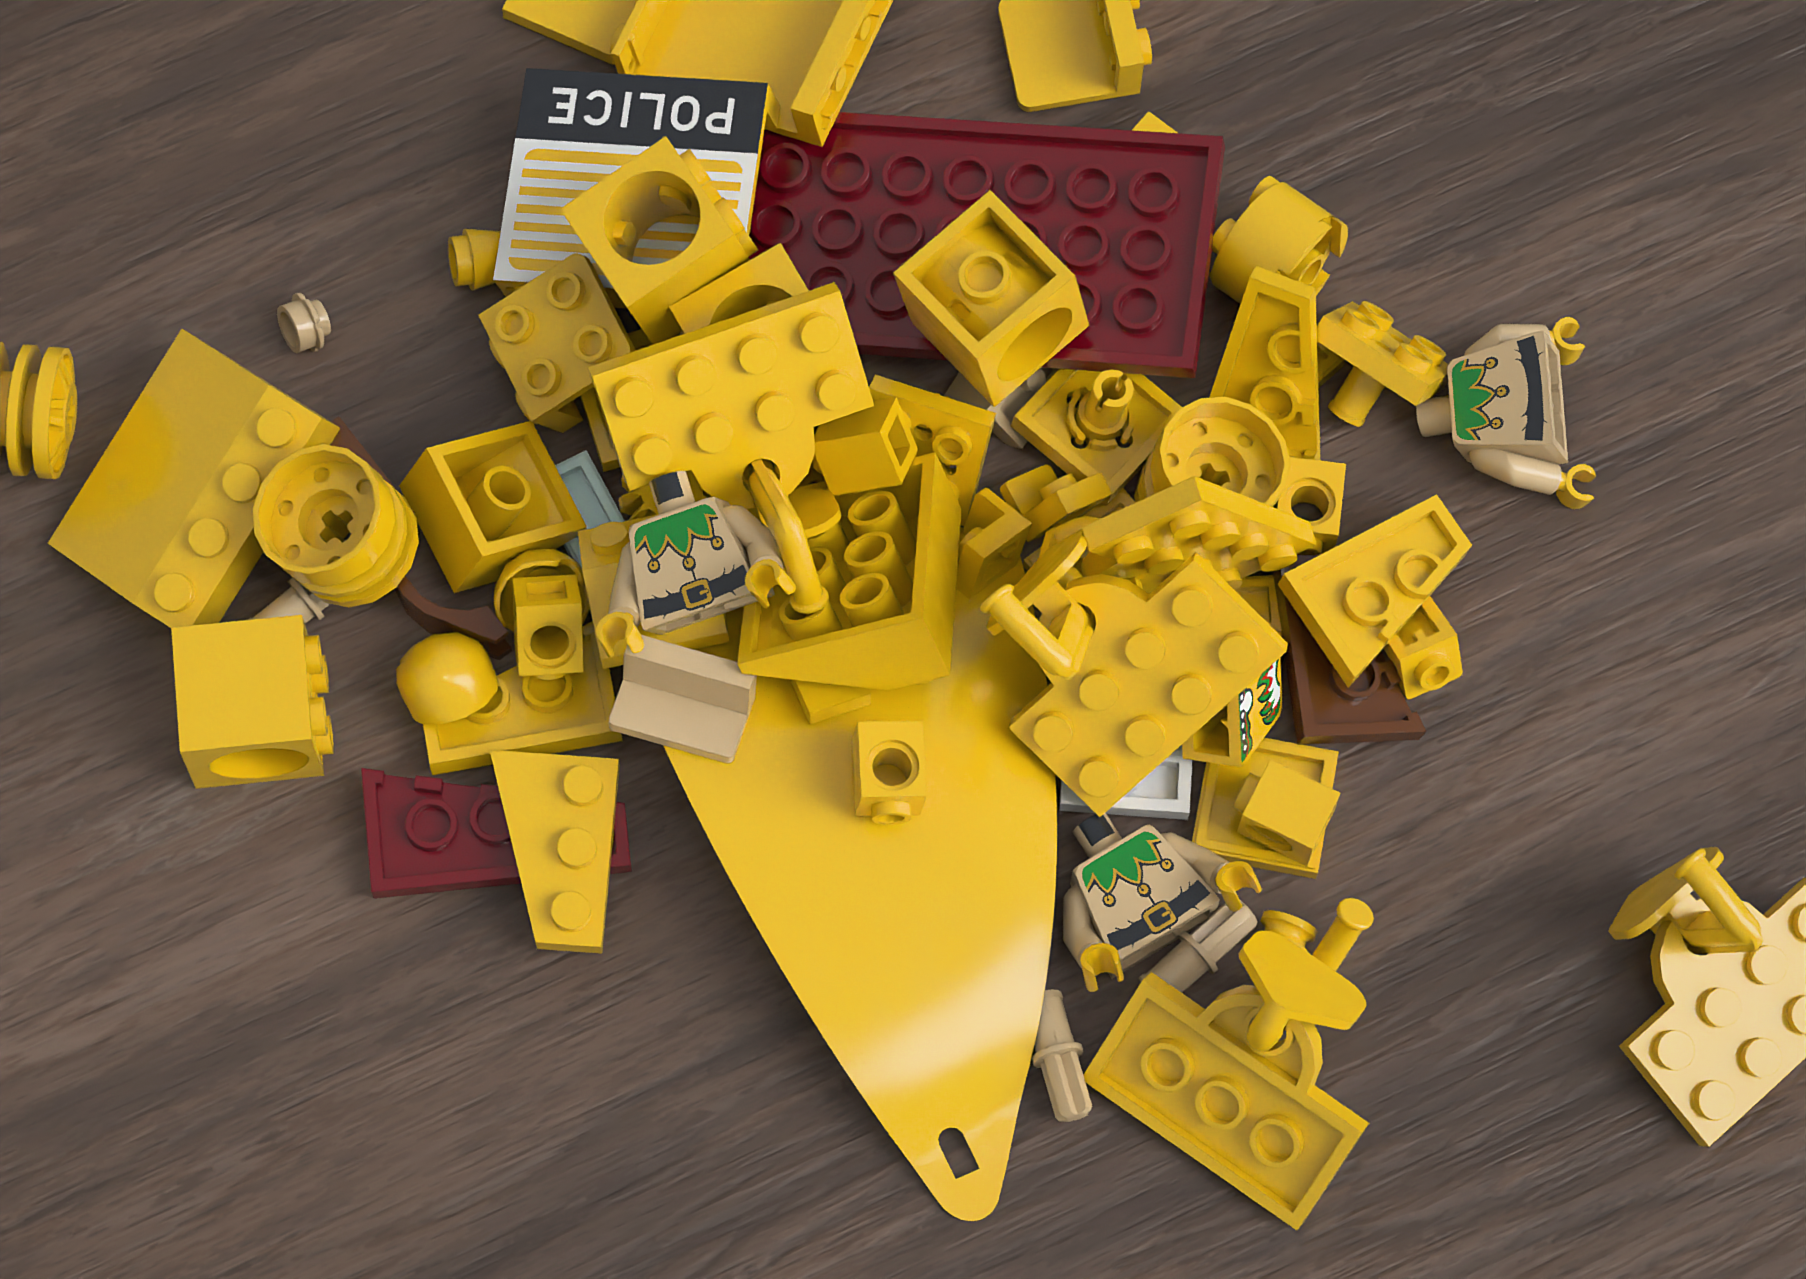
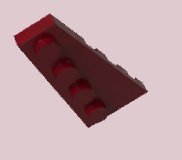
(446, 836)

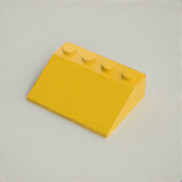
(179, 482)
(887, 587)

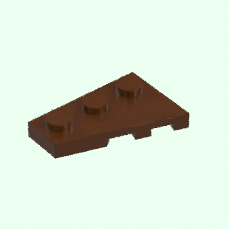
(1321, 701)

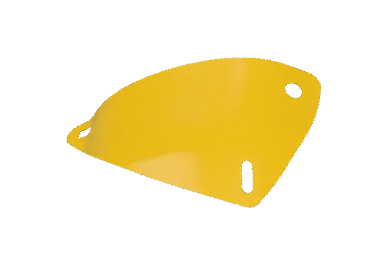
(915, 936)

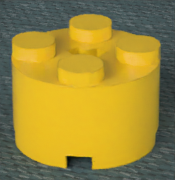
(1277, 233)

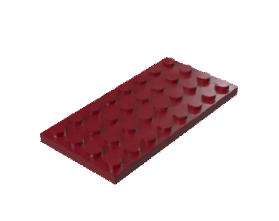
(1111, 204)

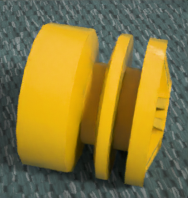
(37, 409)
(1221, 444)
(311, 507)

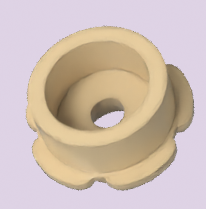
(303, 323)

